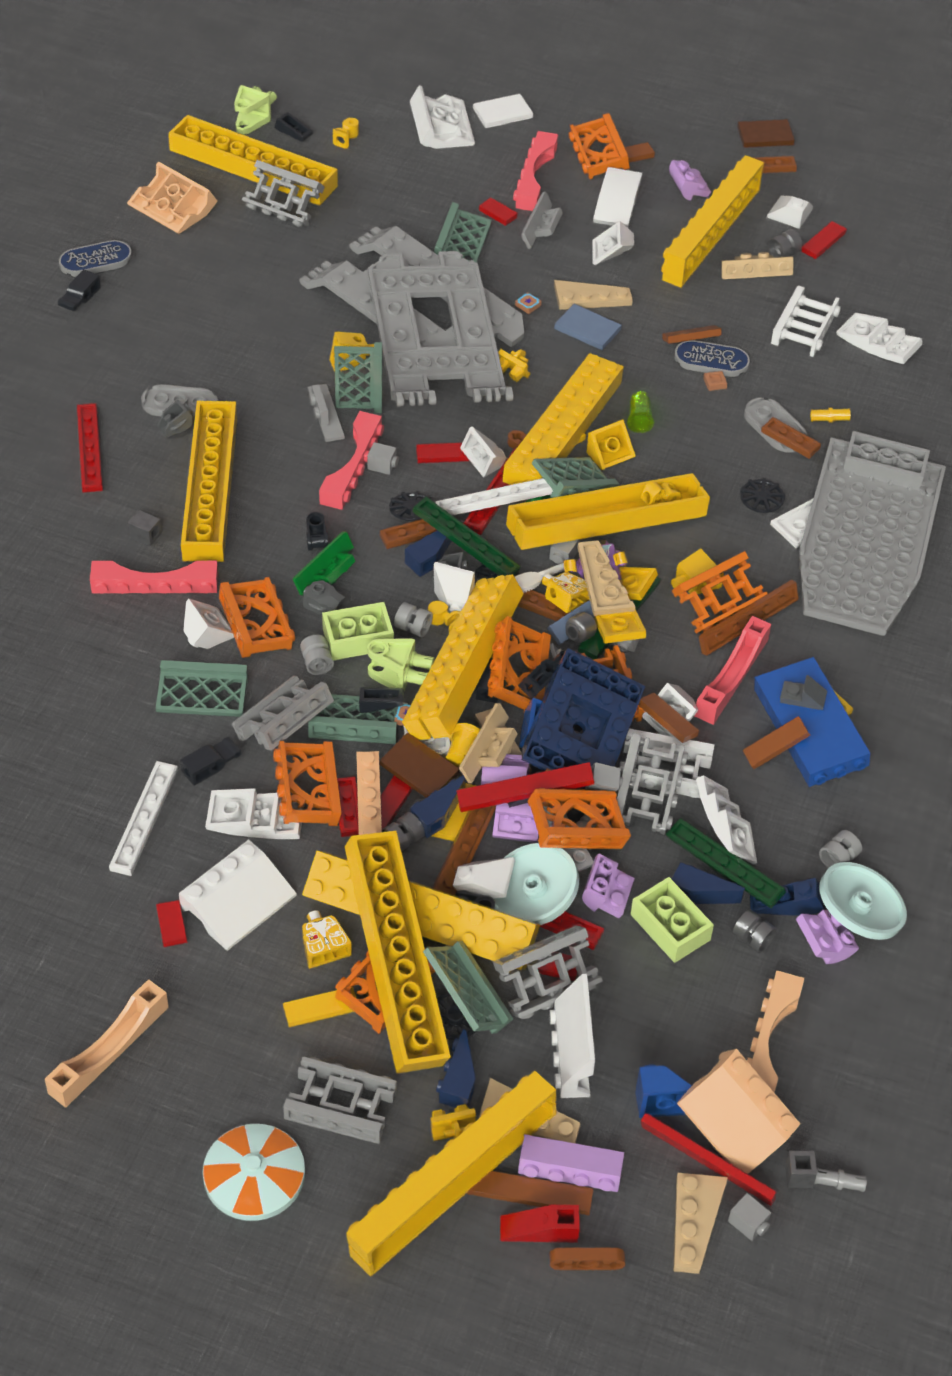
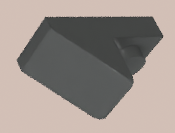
(805, 695)

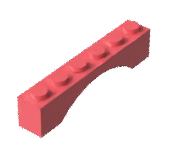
(541, 151)
(338, 486)
(194, 578)
(719, 692)

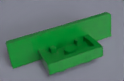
(327, 564)

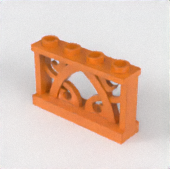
(597, 128)
(247, 640)
(500, 664)
(586, 801)
(328, 806)
(368, 985)

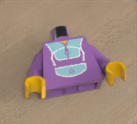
(616, 559)

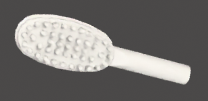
(531, 580)

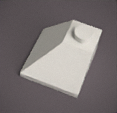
(790, 211)
(612, 243)
(482, 452)
(453, 585)
(205, 625)
(679, 701)
(485, 877)

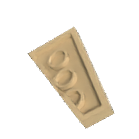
(590, 295)
(602, 582)
(558, 1128)
(695, 1215)

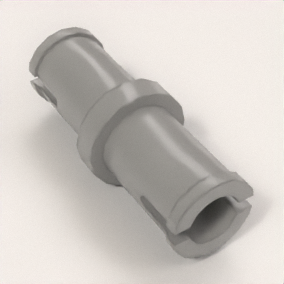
(841, 1180)

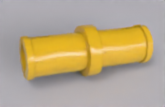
(830, 415)

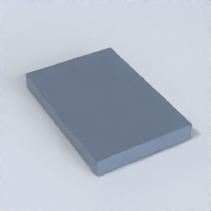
(588, 326)

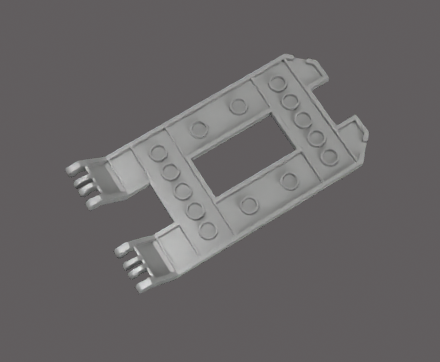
(354, 287)
(408, 363)

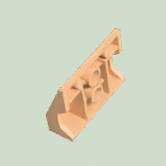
(173, 200)
(738, 1112)

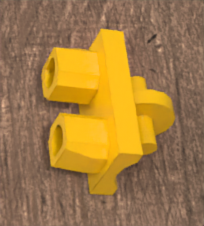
(516, 362)
(451, 1124)

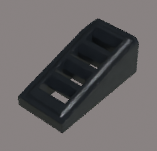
(289, 124)
(379, 698)

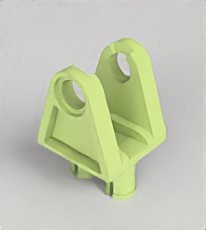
(253, 108)
(398, 662)

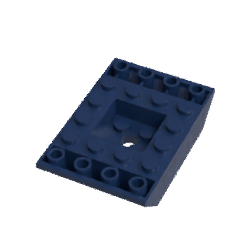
(585, 696)

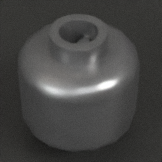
(581, 627)

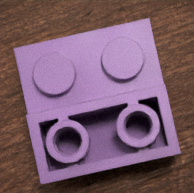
(688, 180)
(511, 768)
(515, 823)
(607, 887)
(827, 937)

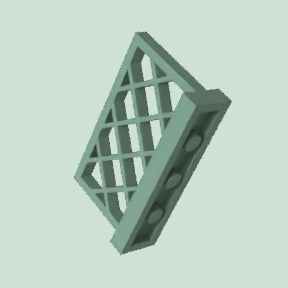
(449, 233)
(374, 373)
(575, 483)
(203, 674)
(353, 729)
(460, 966)

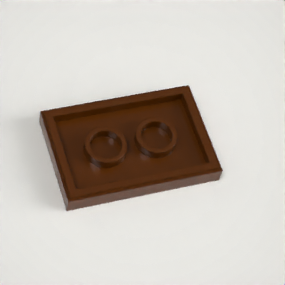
(765, 133)
(418, 765)

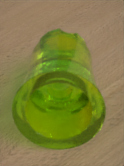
(640, 415)

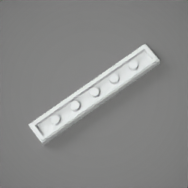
(496, 497)
(143, 818)

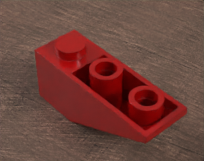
(542, 1224)

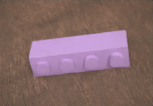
(571, 1163)

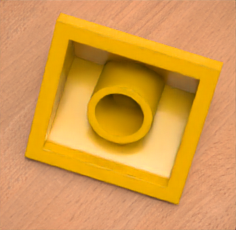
(610, 445)

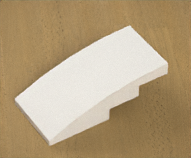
(617, 197)
(879, 338)
(249, 815)
(726, 819)

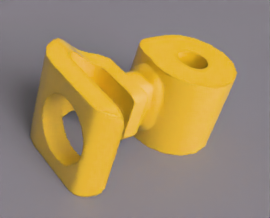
(349, 129)
(664, 491)
(441, 614)

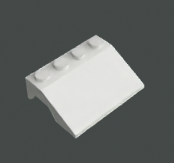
(441, 121)
(237, 895)
(573, 1040)

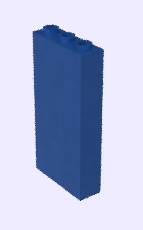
(834, 741)

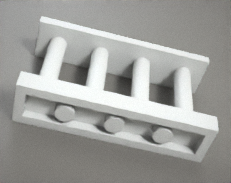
(793, 310)

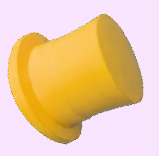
(461, 741)

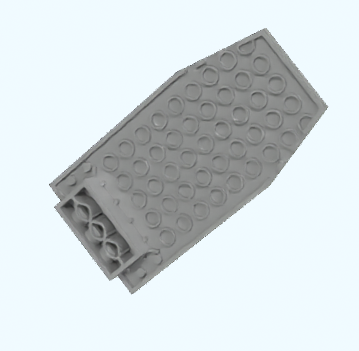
(868, 531)

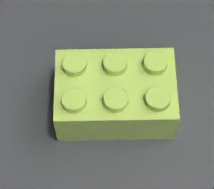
(353, 628)
(671, 919)

